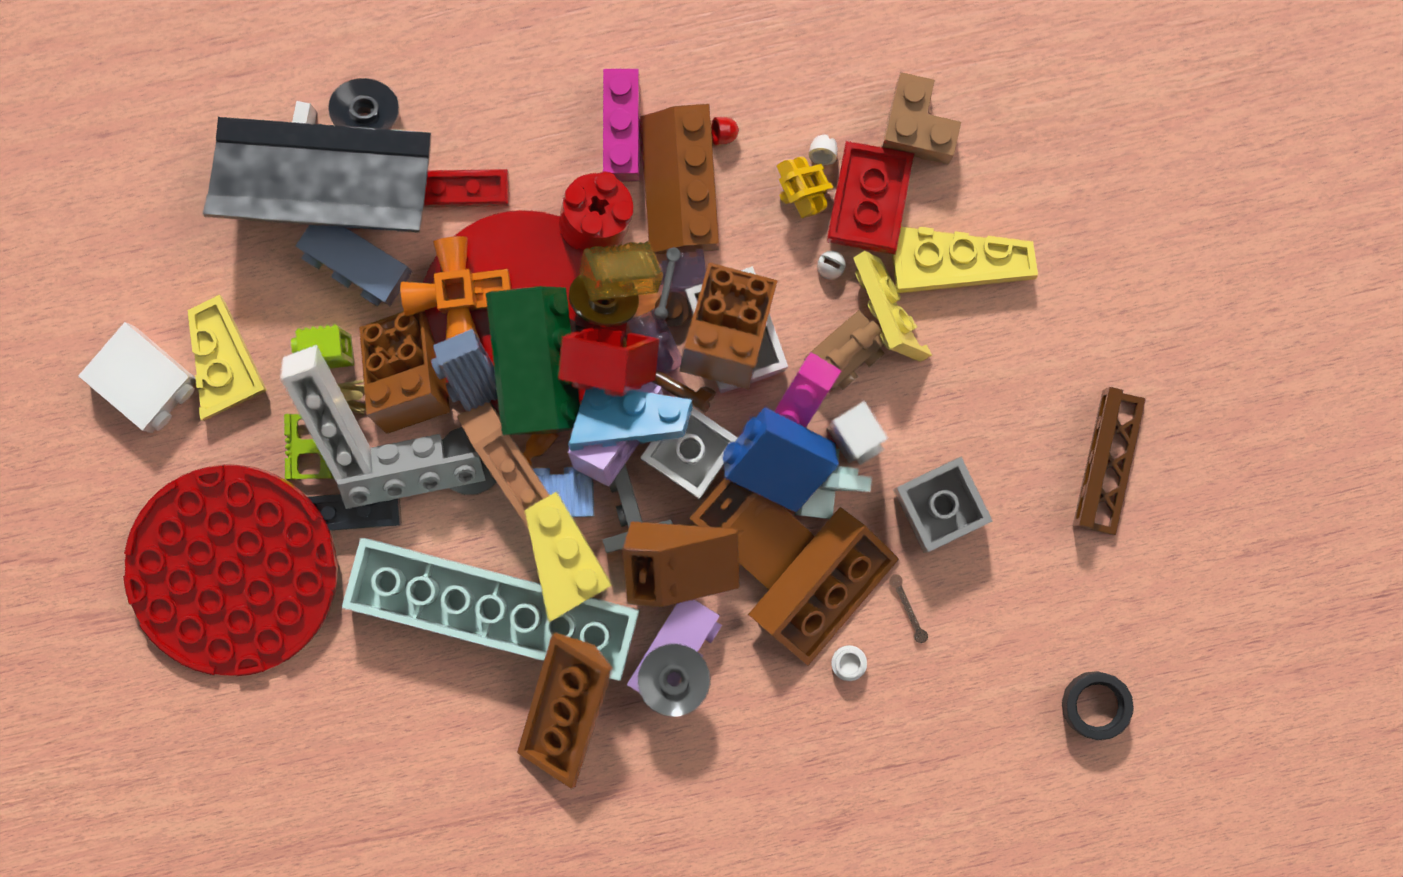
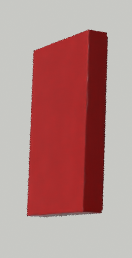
(870, 197)

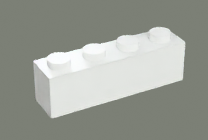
(326, 413)

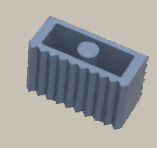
(466, 369)

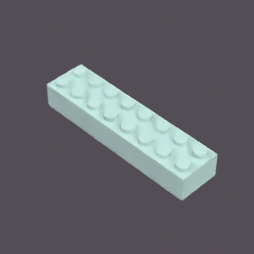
(479, 604)

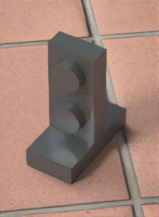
(627, 511)

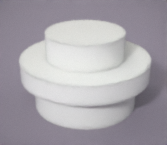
(849, 663)

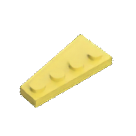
(951, 260)

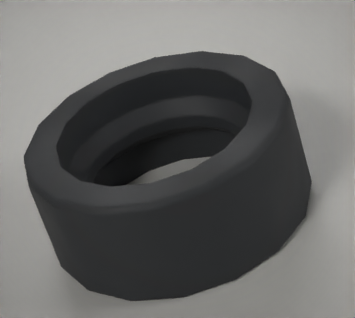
(1123, 715)

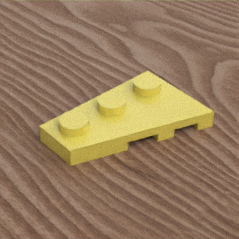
(883, 295)
(563, 557)

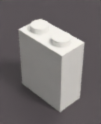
(139, 378)

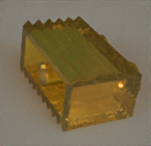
(620, 271)

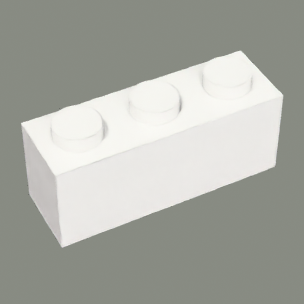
(857, 434)

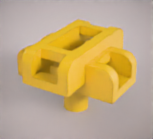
(799, 187)

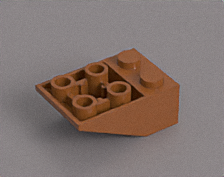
(728, 326)
(399, 372)
(766, 530)
(678, 563)

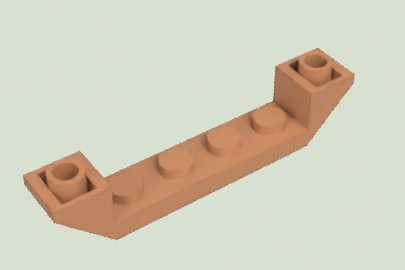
(503, 458)

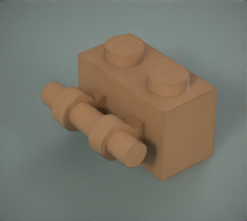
(850, 347)

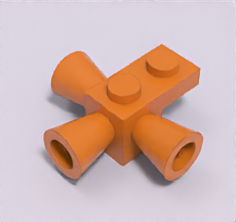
(455, 288)

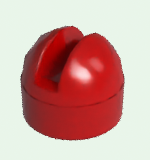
(724, 130)

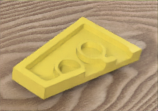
(221, 359)

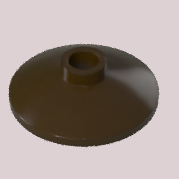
(601, 312)

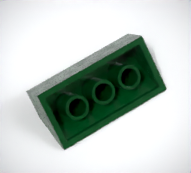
(526, 358)

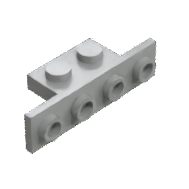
(410, 470)

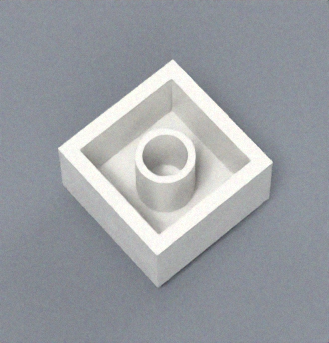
(694, 459)

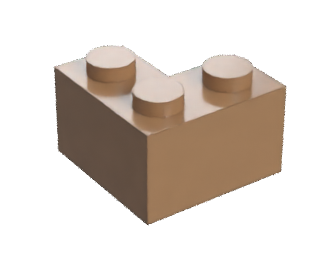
(913, 129)

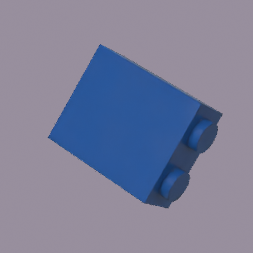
(780, 459)

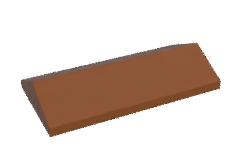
(565, 708)

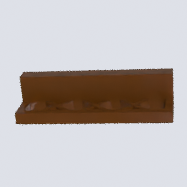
(1100, 455)

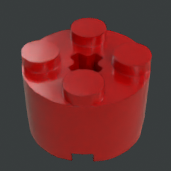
(595, 211)

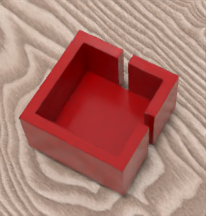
(599, 360)

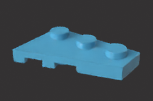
(628, 417)

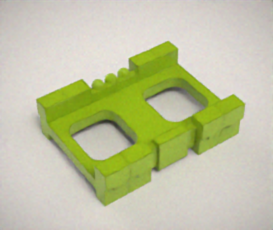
(300, 446)

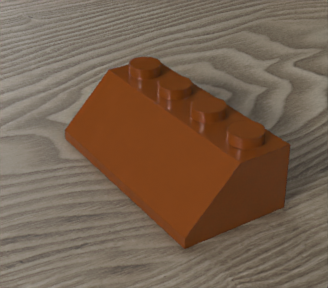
(679, 179)
(824, 585)

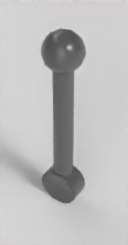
(673, 256)

